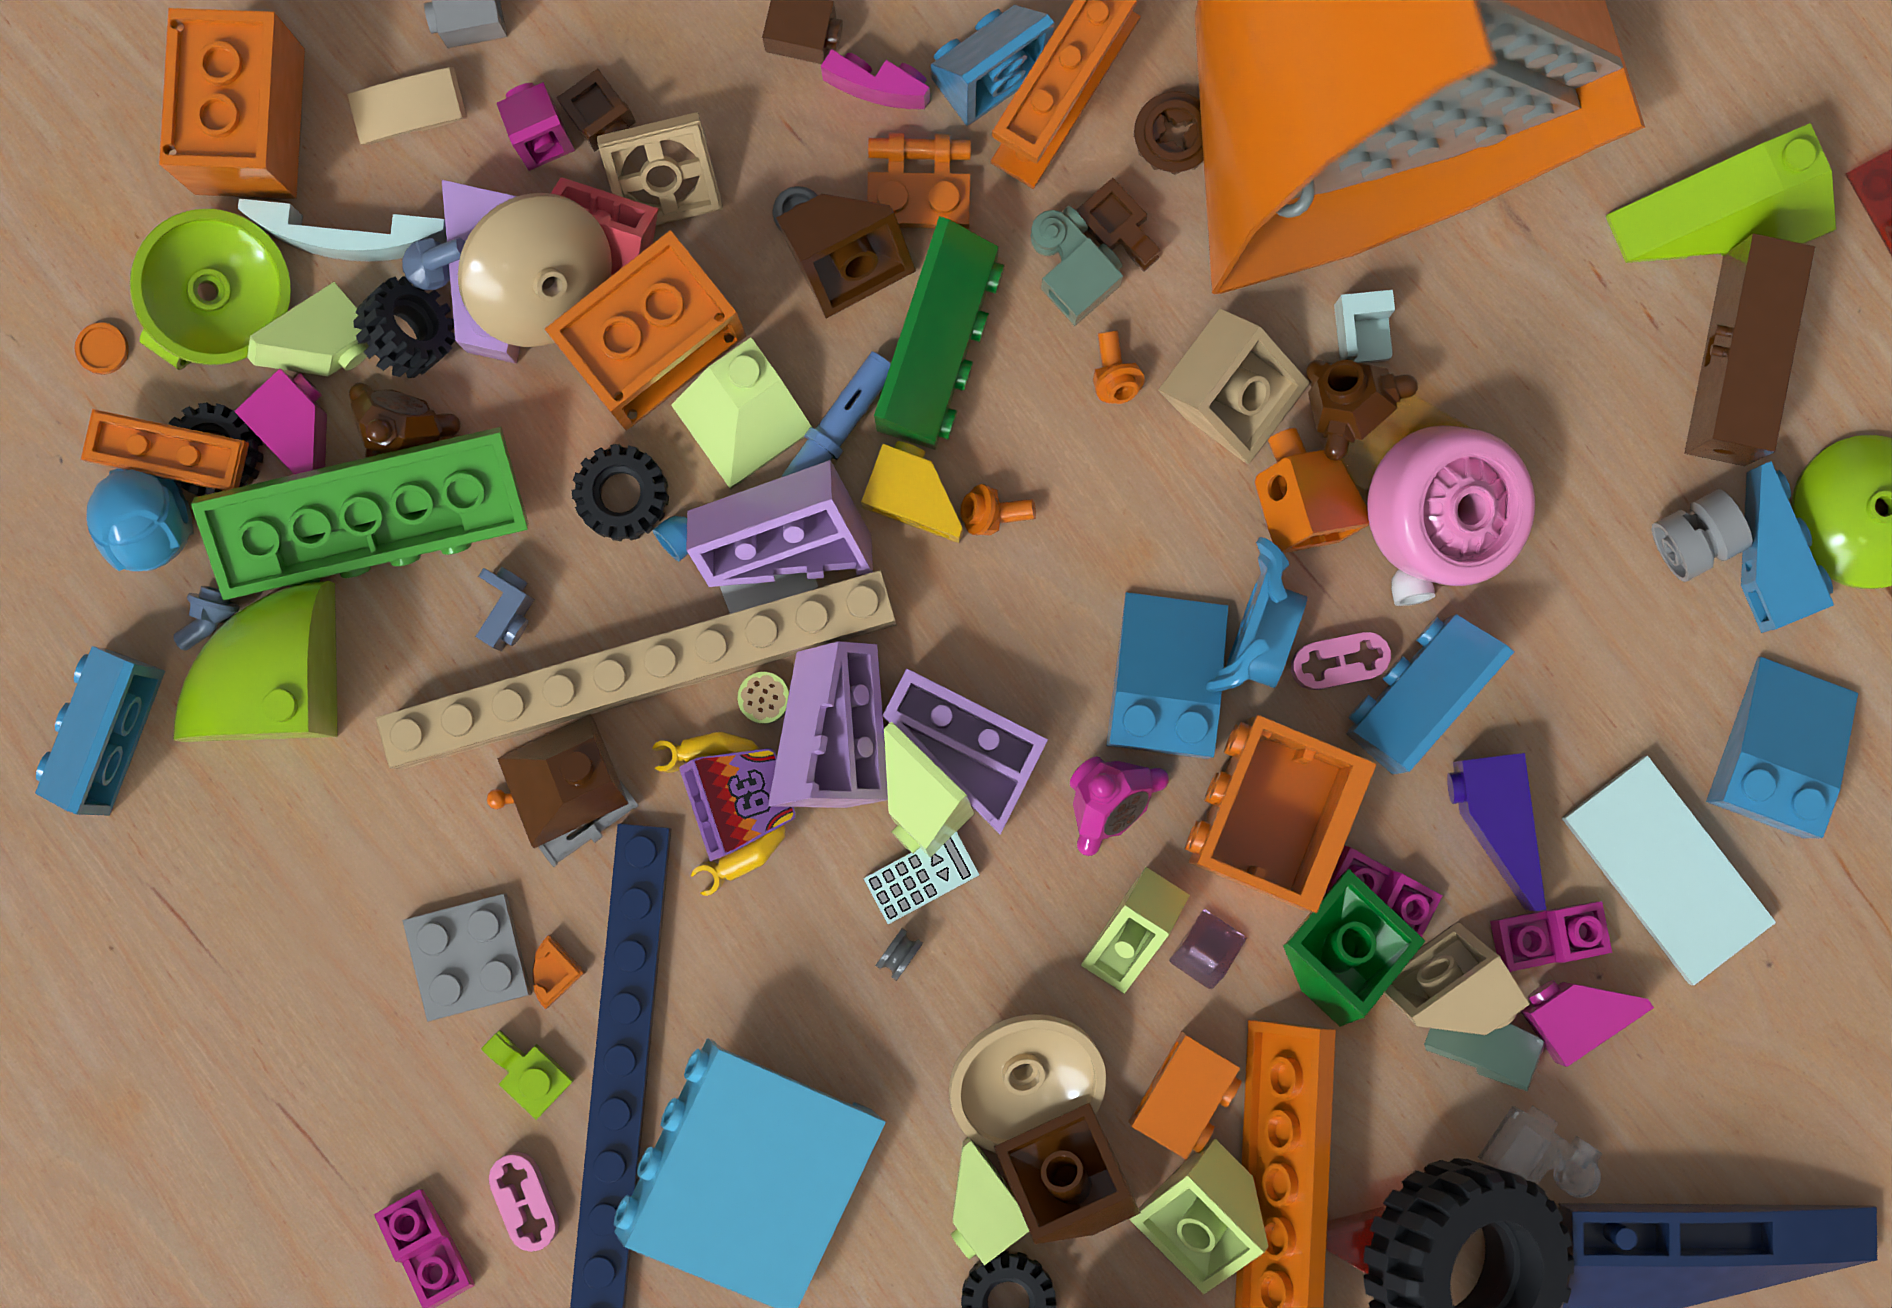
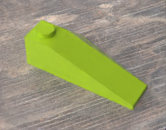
(1768, 191)

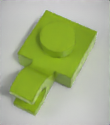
(533, 1077)

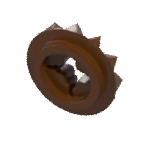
(1149, 127)

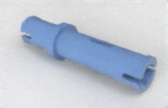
(838, 422)

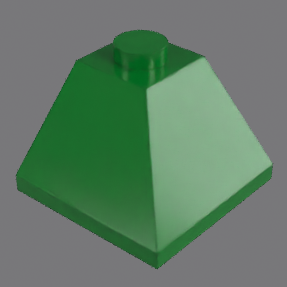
(1350, 950)

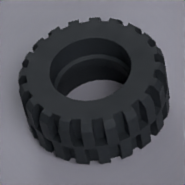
(1438, 1213)

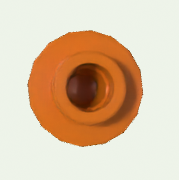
(1115, 380)
(989, 513)

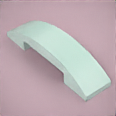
(286, 225)

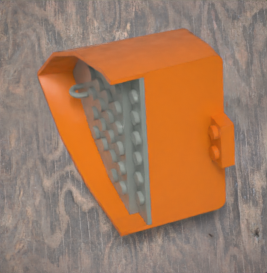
(1388, 116)

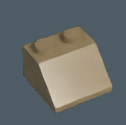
(1234, 384)

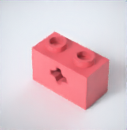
(625, 222)

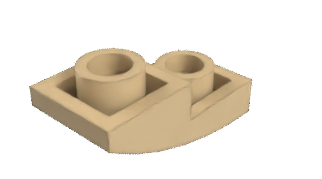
(407, 105)

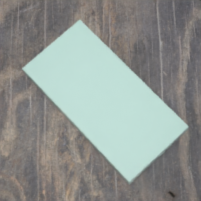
(1668, 870)

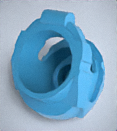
(138, 520)

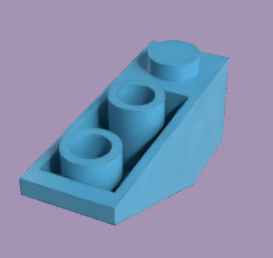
(1779, 567)

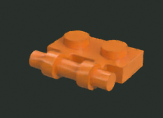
(921, 197)

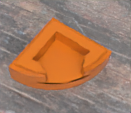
(553, 971)

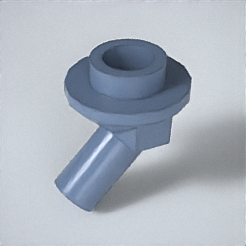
(428, 262)
(210, 611)

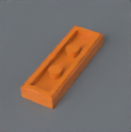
(164, 451)

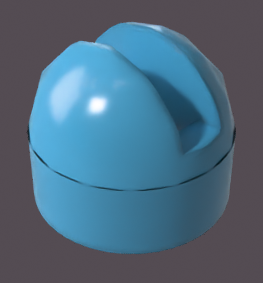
(673, 536)

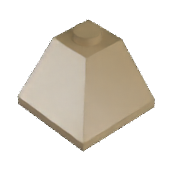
(1457, 986)

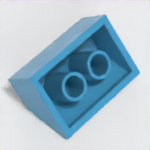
(1426, 692)
(98, 732)

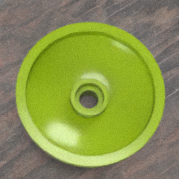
(213, 250)
(1838, 506)

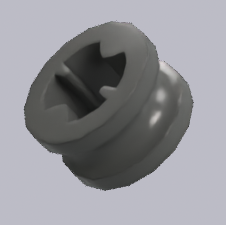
(899, 954)

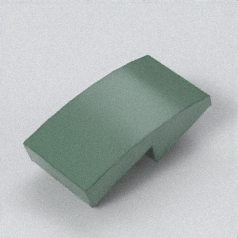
(1502, 1055)

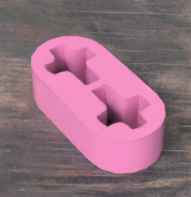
(1337, 649)
(512, 1207)

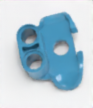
(1265, 628)

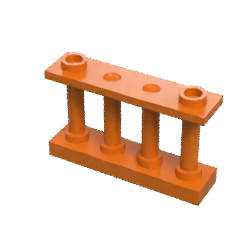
(1061, 85)

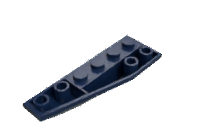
(1706, 1250)

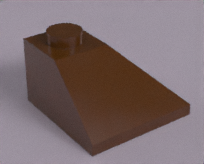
(845, 248)
(562, 781)
(1067, 1178)

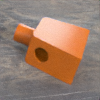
(1308, 497)

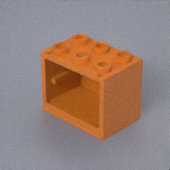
(232, 103)
(647, 330)
(1279, 812)

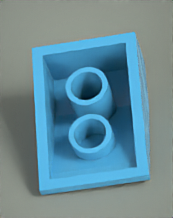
(991, 61)
(1162, 675)
(1786, 750)

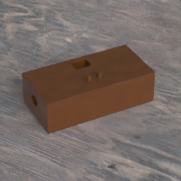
(1749, 350)

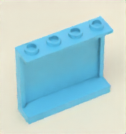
(747, 1178)

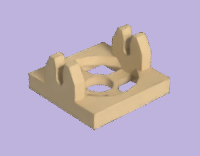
(683, 129)

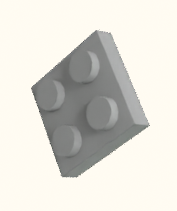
(467, 957)

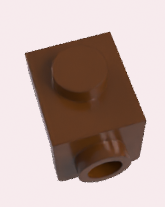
(595, 108)

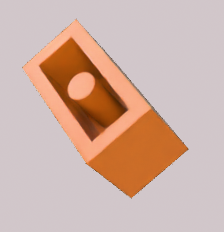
(1186, 1096)

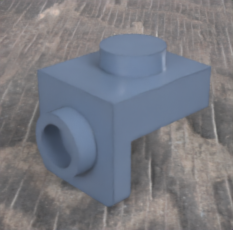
(507, 619)

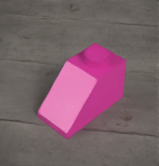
(534, 125)
(288, 420)
(1579, 1017)

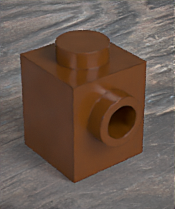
(802, 29)

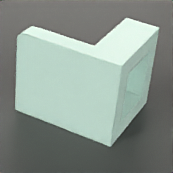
(1364, 326)

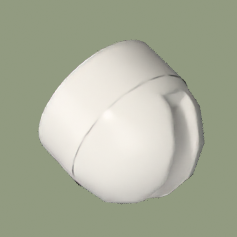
(1410, 590)

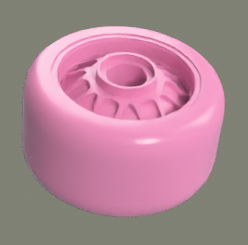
(1451, 505)

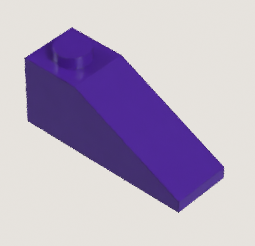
(1499, 811)

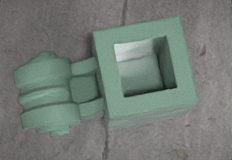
(1085, 271)

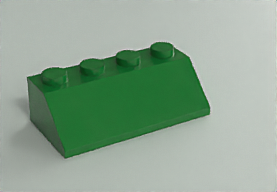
(937, 336)

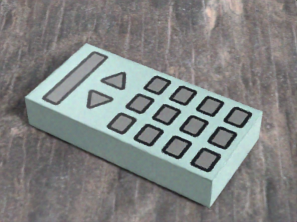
(920, 879)

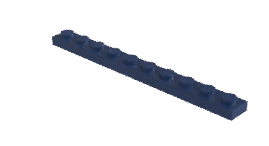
(620, 1062)

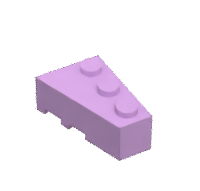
(463, 210)
(780, 529)
(832, 730)
(969, 743)

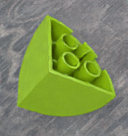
(266, 672)

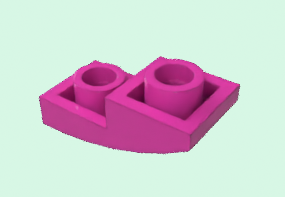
(891, 87)
(1402, 894)
(1551, 936)
(424, 1249)

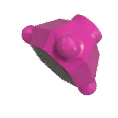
(1111, 798)

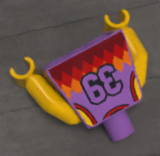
(730, 798)

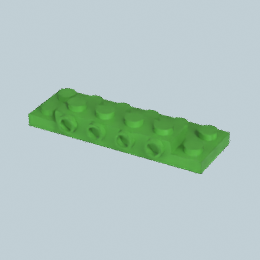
(361, 514)

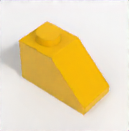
(911, 492)

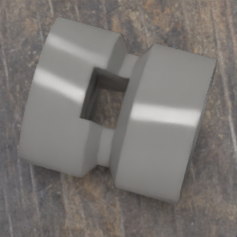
(1708, 532)

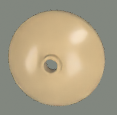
(517, 251)
(1002, 1102)

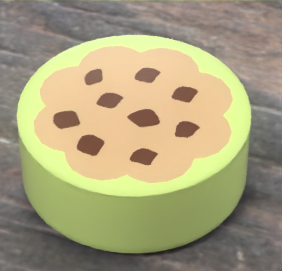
(763, 697)

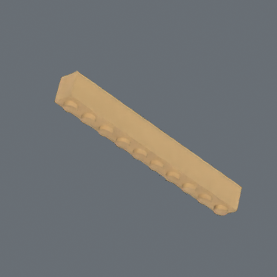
(635, 671)

